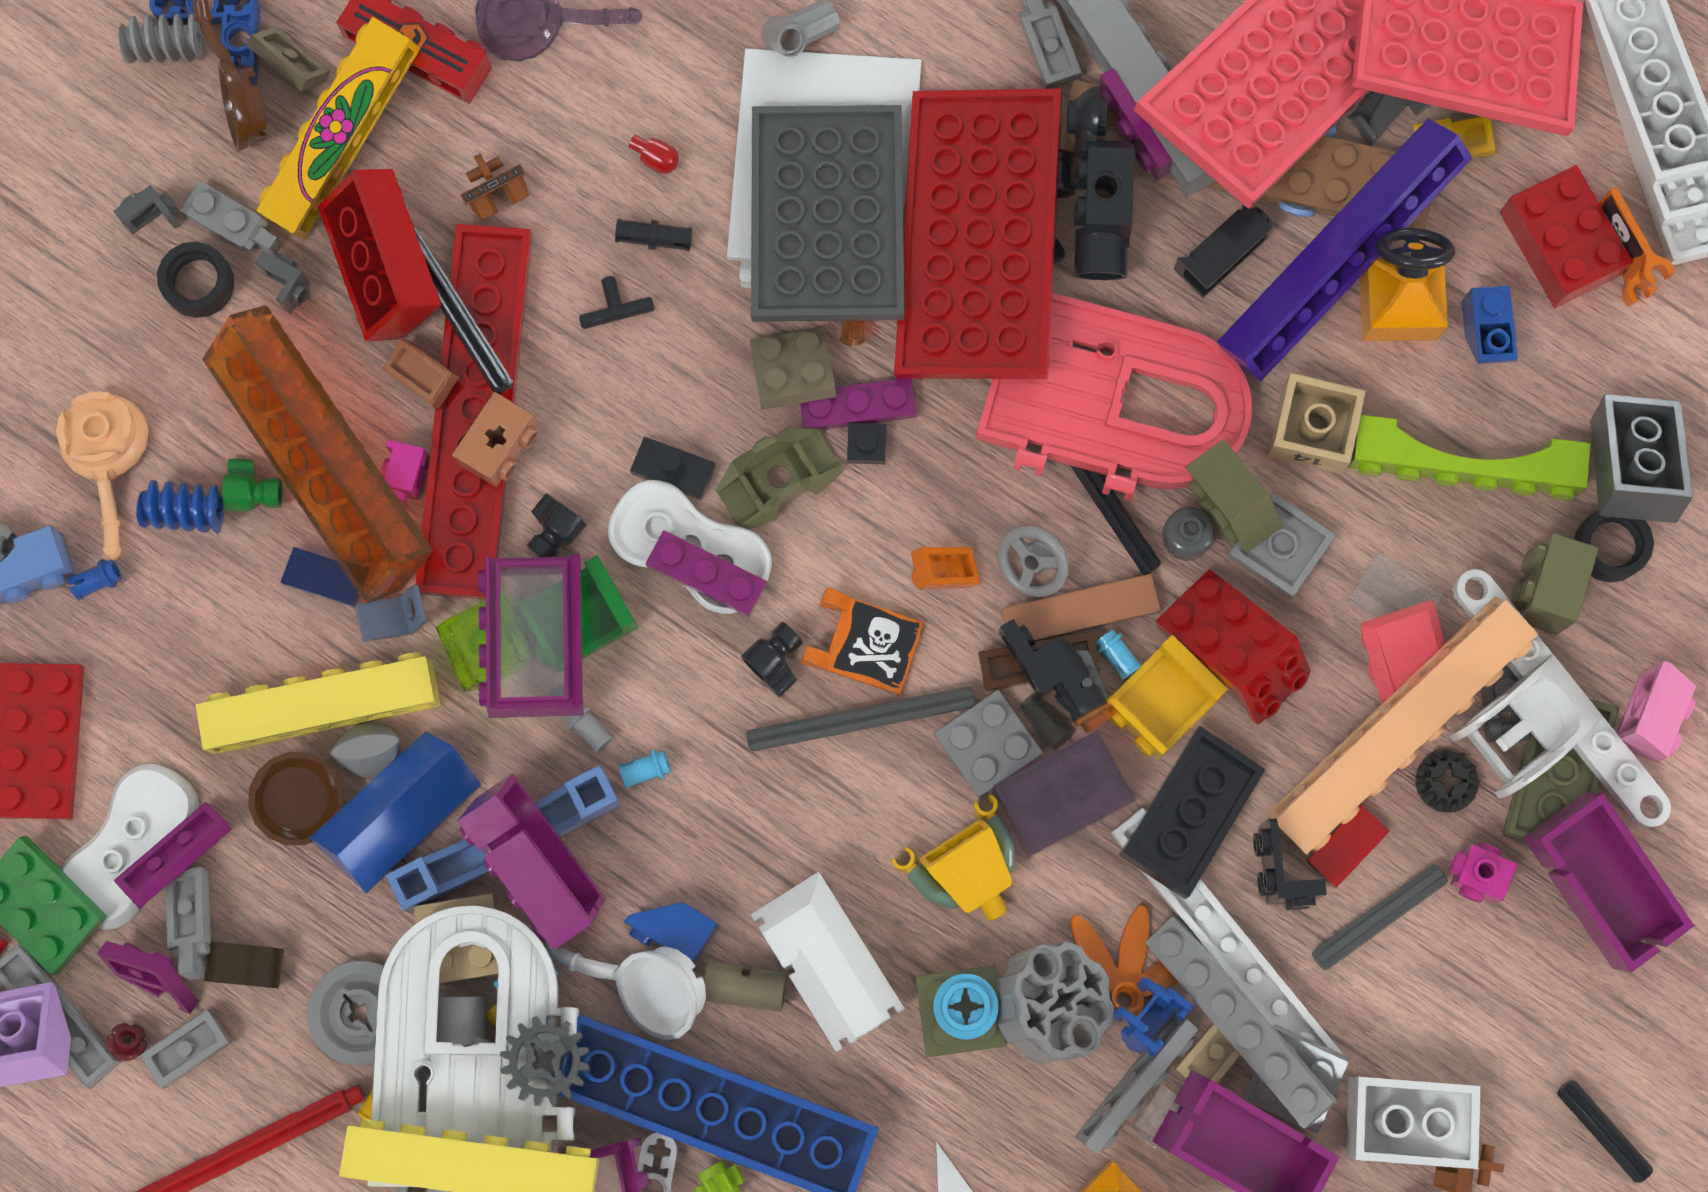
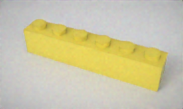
(317, 704)
(462, 1165)

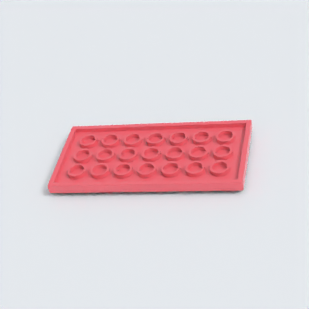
(1259, 91)

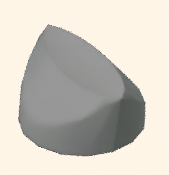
(366, 749)

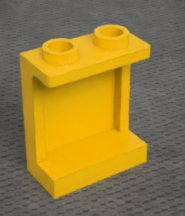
(1164, 698)

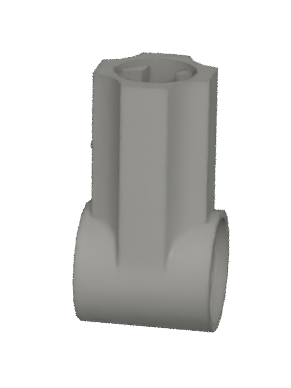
(803, 28)

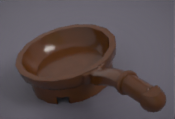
(240, 98)
(295, 798)

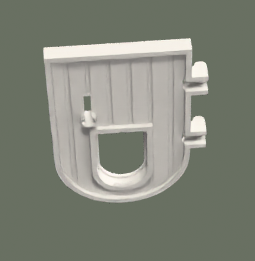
(465, 1082)

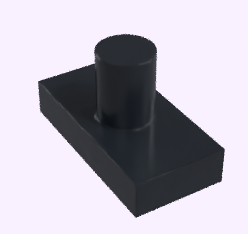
(668, 464)

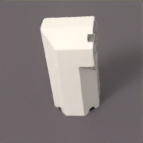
(829, 960)

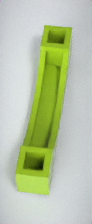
(1556, 469)

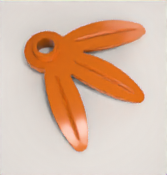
(1130, 958)

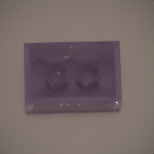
(1063, 794)

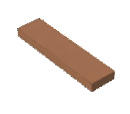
(1086, 608)

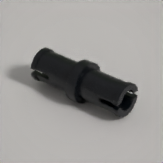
(653, 234)

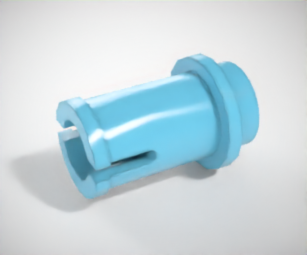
(1117, 654)
(645, 768)

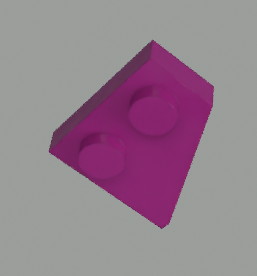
(148, 971)

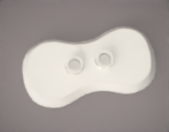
(661, 506)
(141, 812)

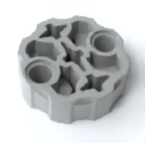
(1066, 984)

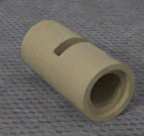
(745, 987)

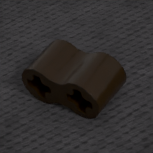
(244, 965)

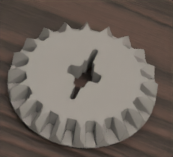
(331, 1012)

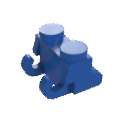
(1152, 1017)

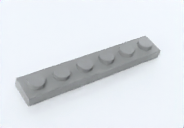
(1241, 1022)

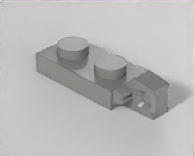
(1049, 43)
(229, 220)
(189, 921)

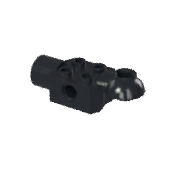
(1106, 165)

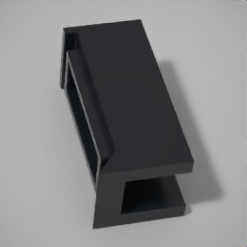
(1224, 249)

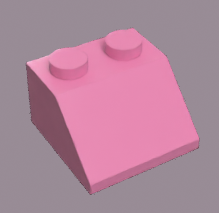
(1657, 711)

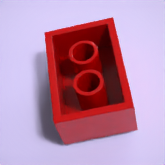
(1565, 236)

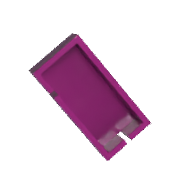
(531, 862)
(1608, 881)
(1241, 1142)

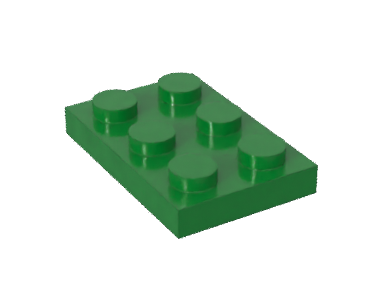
(44, 906)

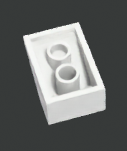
(1413, 1122)

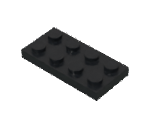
(1192, 812)

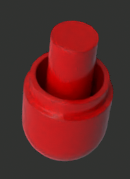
(655, 154)

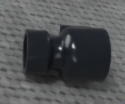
(558, 525)
(768, 660)

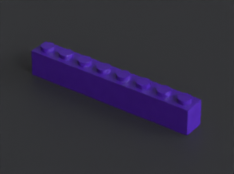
(1344, 249)

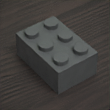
(1640, 458)

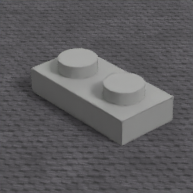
(185, 1049)

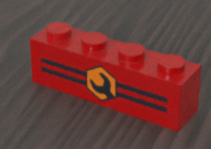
(443, 58)

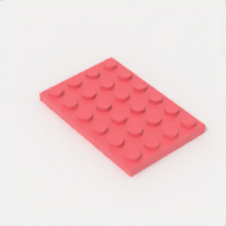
(1475, 57)

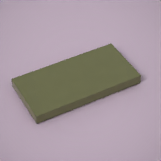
(1553, 788)

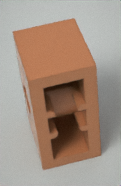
(496, 420)

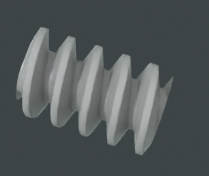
(161, 40)

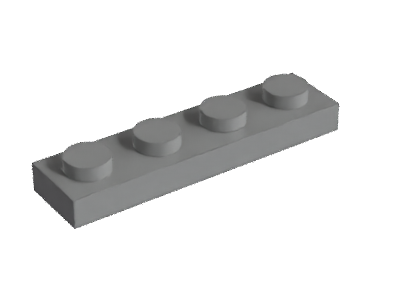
(1128, 1094)

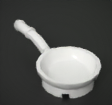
(652, 985)

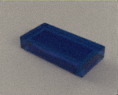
(319, 577)

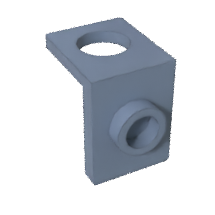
(391, 616)

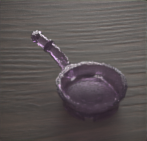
(528, 27)

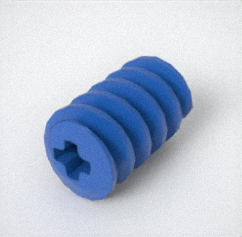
(180, 508)

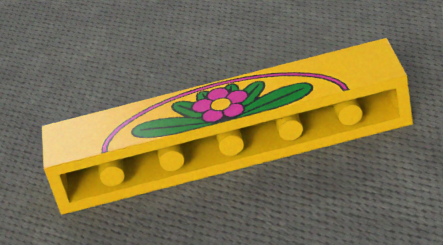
(338, 127)

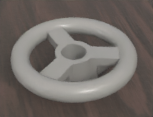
(1038, 555)

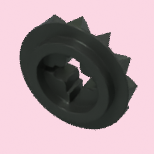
(1435, 793)

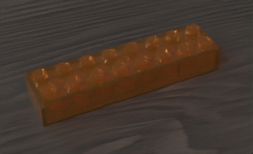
(316, 453)

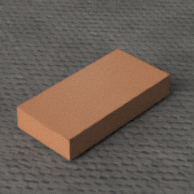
(420, 373)

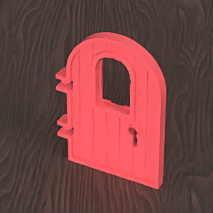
(1080, 402)

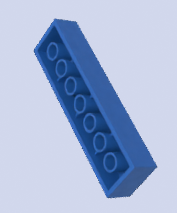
(720, 1110)

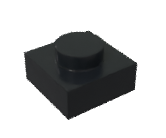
(866, 443)

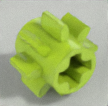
(720, 1178)

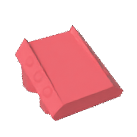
(1400, 645)

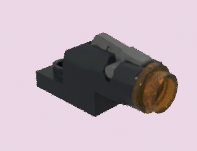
(1063, 670)

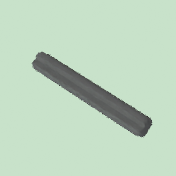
(1379, 917)

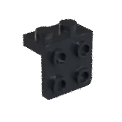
(1271, 882)

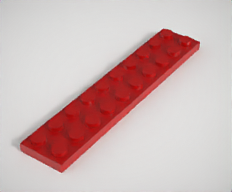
(460, 508)

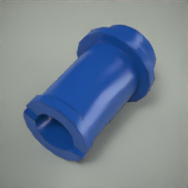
(94, 579)

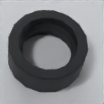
(182, 255)
(1643, 541)

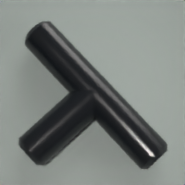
(615, 310)

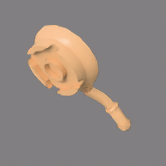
(100, 441)

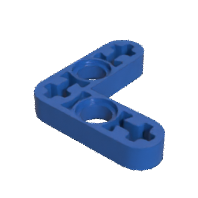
(231, 21)

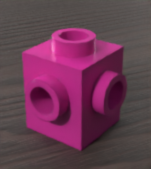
(1494, 869)

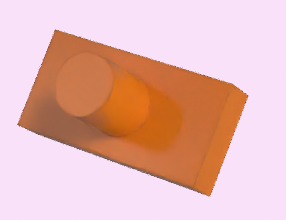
(944, 568)

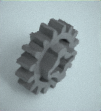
(529, 1072)

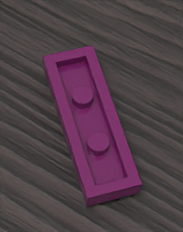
(1132, 127)
(862, 404)
(706, 573)
(172, 855)

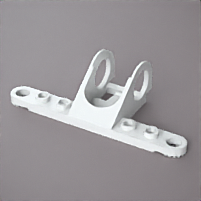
(1559, 719)

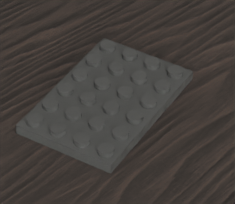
(827, 213)

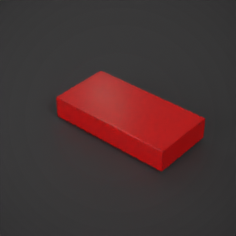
(1347, 847)

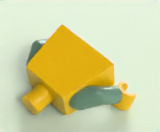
(968, 867)

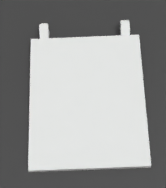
(810, 81)

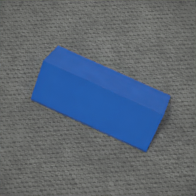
(396, 810)

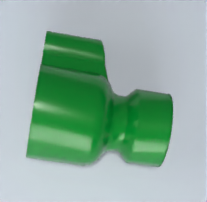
(244, 492)

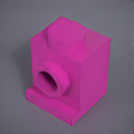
(405, 469)

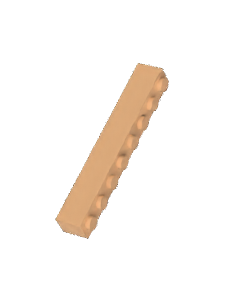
(1403, 724)

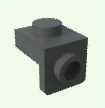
(143, 207)
(284, 271)

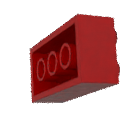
(379, 254)

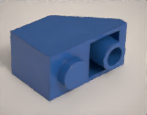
(1490, 324)
(674, 927)

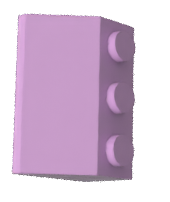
(32, 1035)

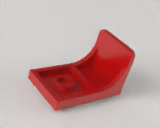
(1238, 644)

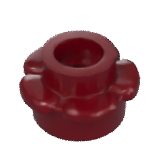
(124, 1051)

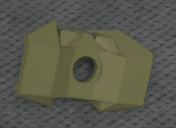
(745, 482)

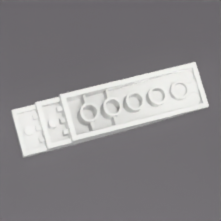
(1660, 117)

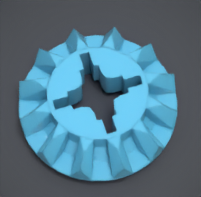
(980, 1019)

